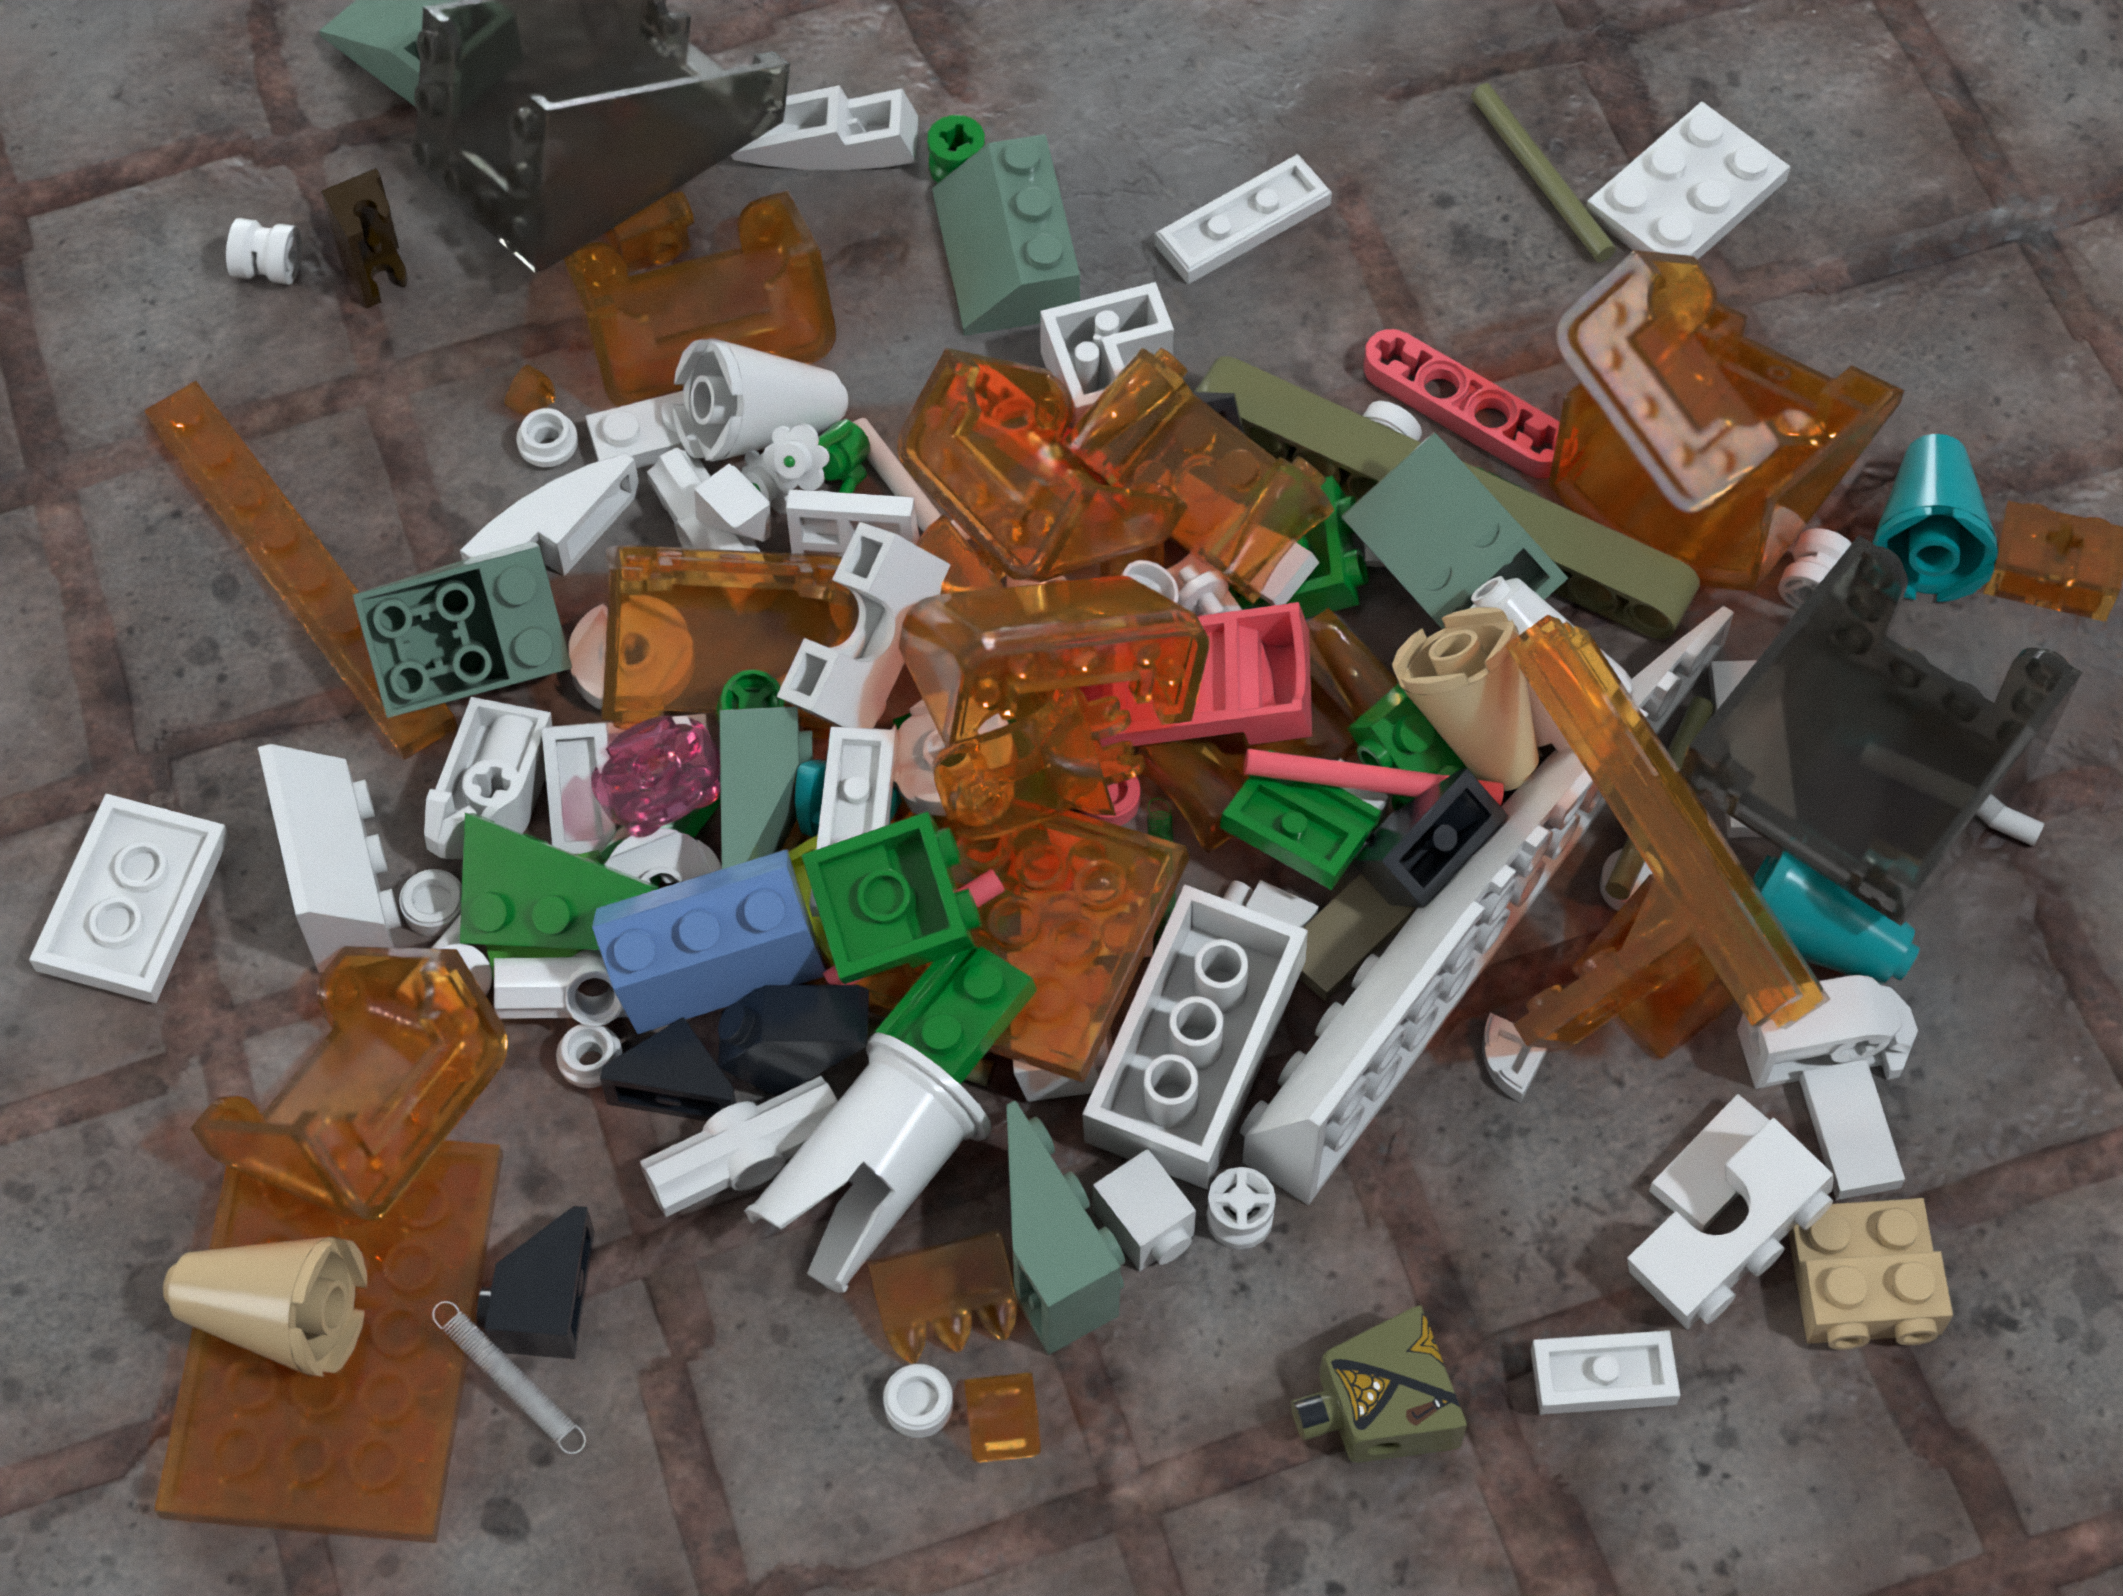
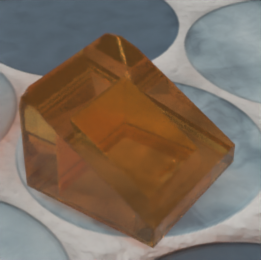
(1002, 1417)

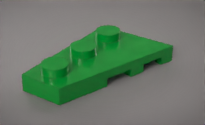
(533, 892)

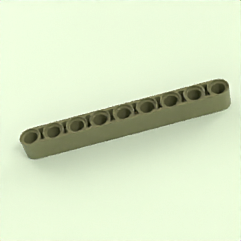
(1602, 566)

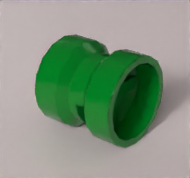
(749, 690)

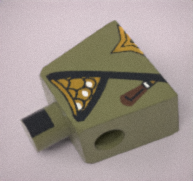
(1385, 1394)

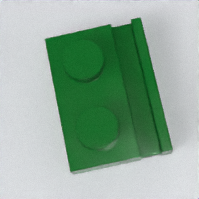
(1301, 824)
(960, 1009)

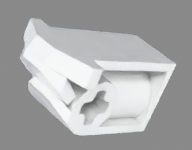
(490, 772)
(1855, 1025)

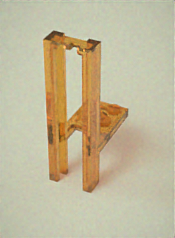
(1700, 890)

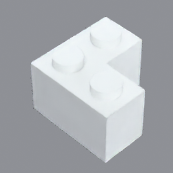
(1098, 337)

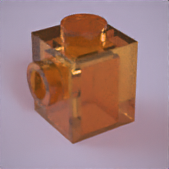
(654, 233)

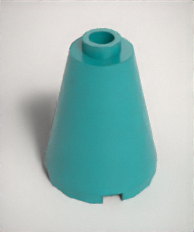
(1938, 521)
(1833, 925)

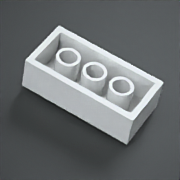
(1195, 1035)

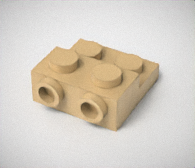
(1870, 1275)

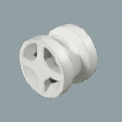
(1242, 1192)

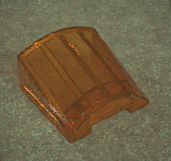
(1746, 537)

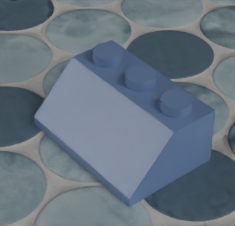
(708, 941)

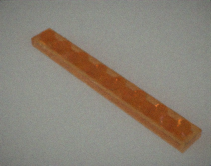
(285, 553)

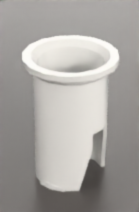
(884, 1139)

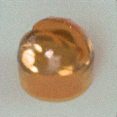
(530, 391)

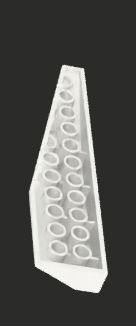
(1443, 950)

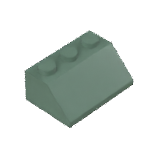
(1006, 236)

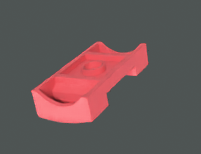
(1250, 682)

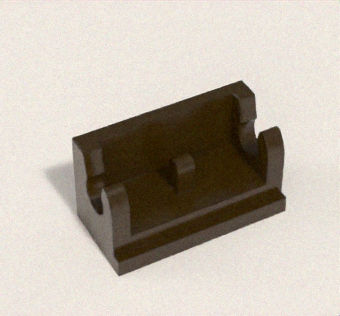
(364, 233)

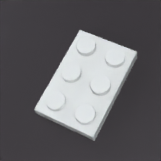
(1688, 187)
(130, 898)

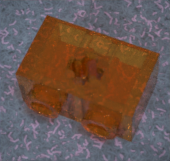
(2057, 561)

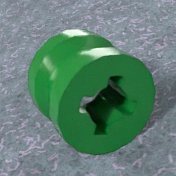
(949, 133)

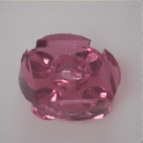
(647, 801)

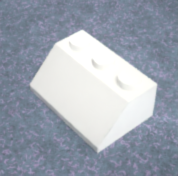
(328, 852)

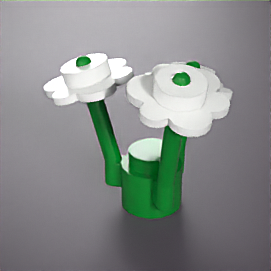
(808, 460)

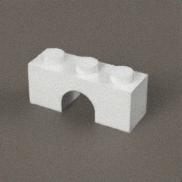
(854, 679)
(1696, 1270)

